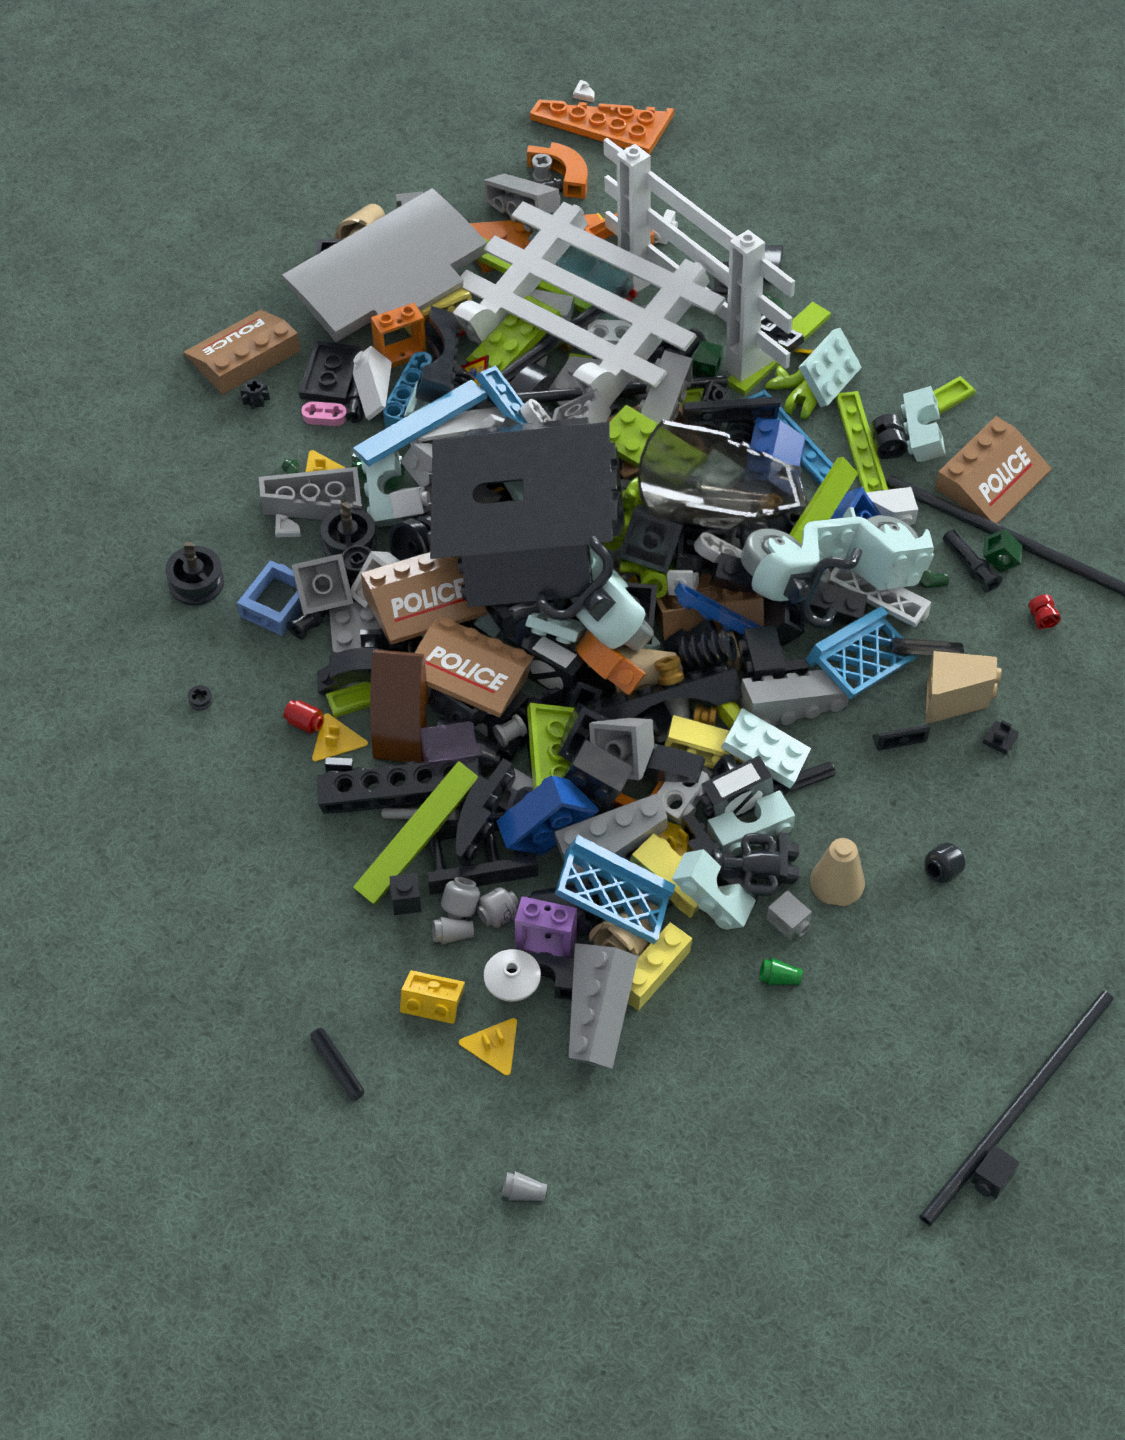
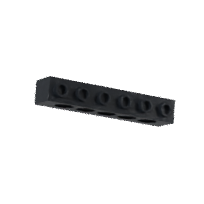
(385, 795)

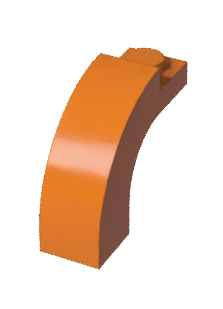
(568, 164)
(609, 663)

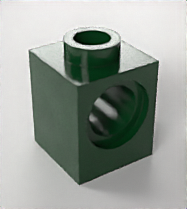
(707, 359)
(1002, 550)

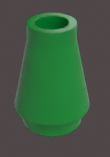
(779, 973)

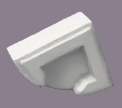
(583, 92)
(286, 527)

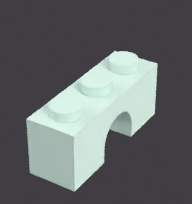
(919, 409)
(380, 503)
(773, 817)
(698, 879)

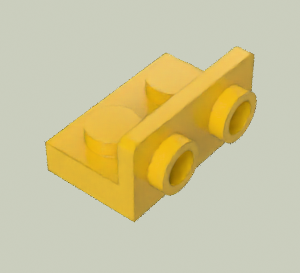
(431, 996)

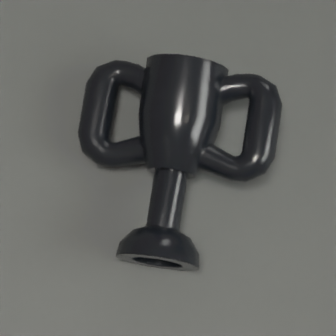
(754, 864)

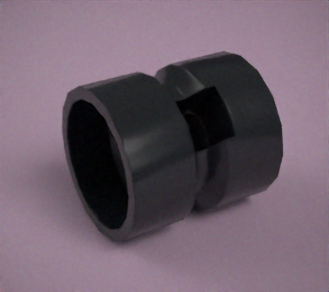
(888, 436)
(354, 559)

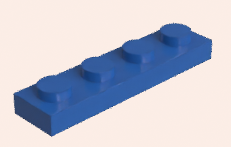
(712, 610)

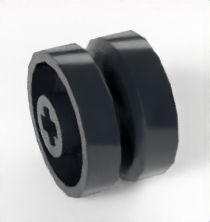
(410, 537)

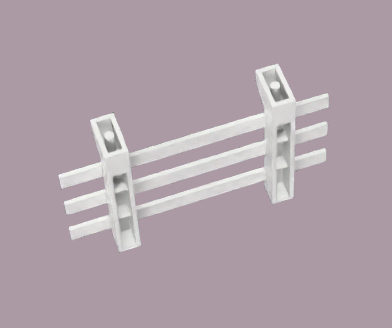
(538, 262)
(746, 344)

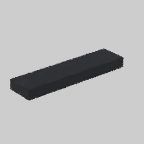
(730, 410)

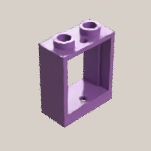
(536, 924)

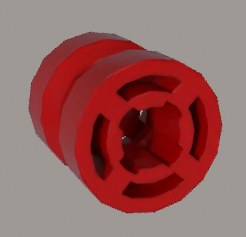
(1043, 609)

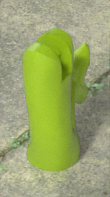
(800, 395)
(630, 500)
(647, 575)

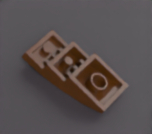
(398, 705)

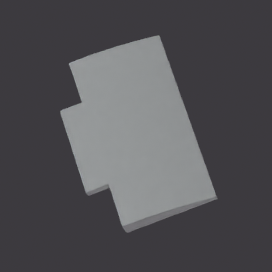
(388, 265)

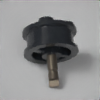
(347, 528)
(194, 574)

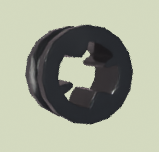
(204, 692)

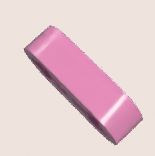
(324, 413)

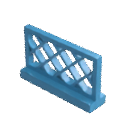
(851, 639)
(620, 875)

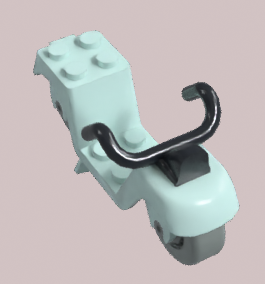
(876, 548)
(605, 605)

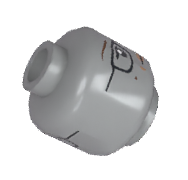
(497, 907)

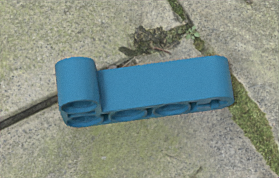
(403, 390)

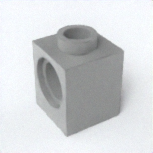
(789, 916)

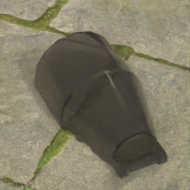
(712, 481)

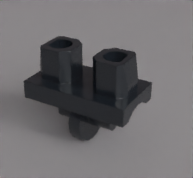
(376, 639)
(788, 851)

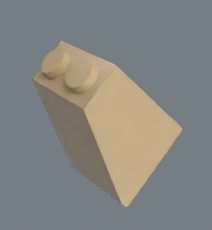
(960, 684)

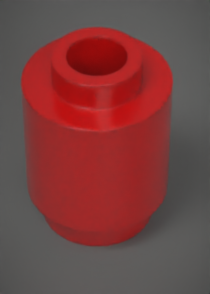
(303, 716)

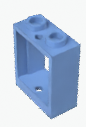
(263, 615)

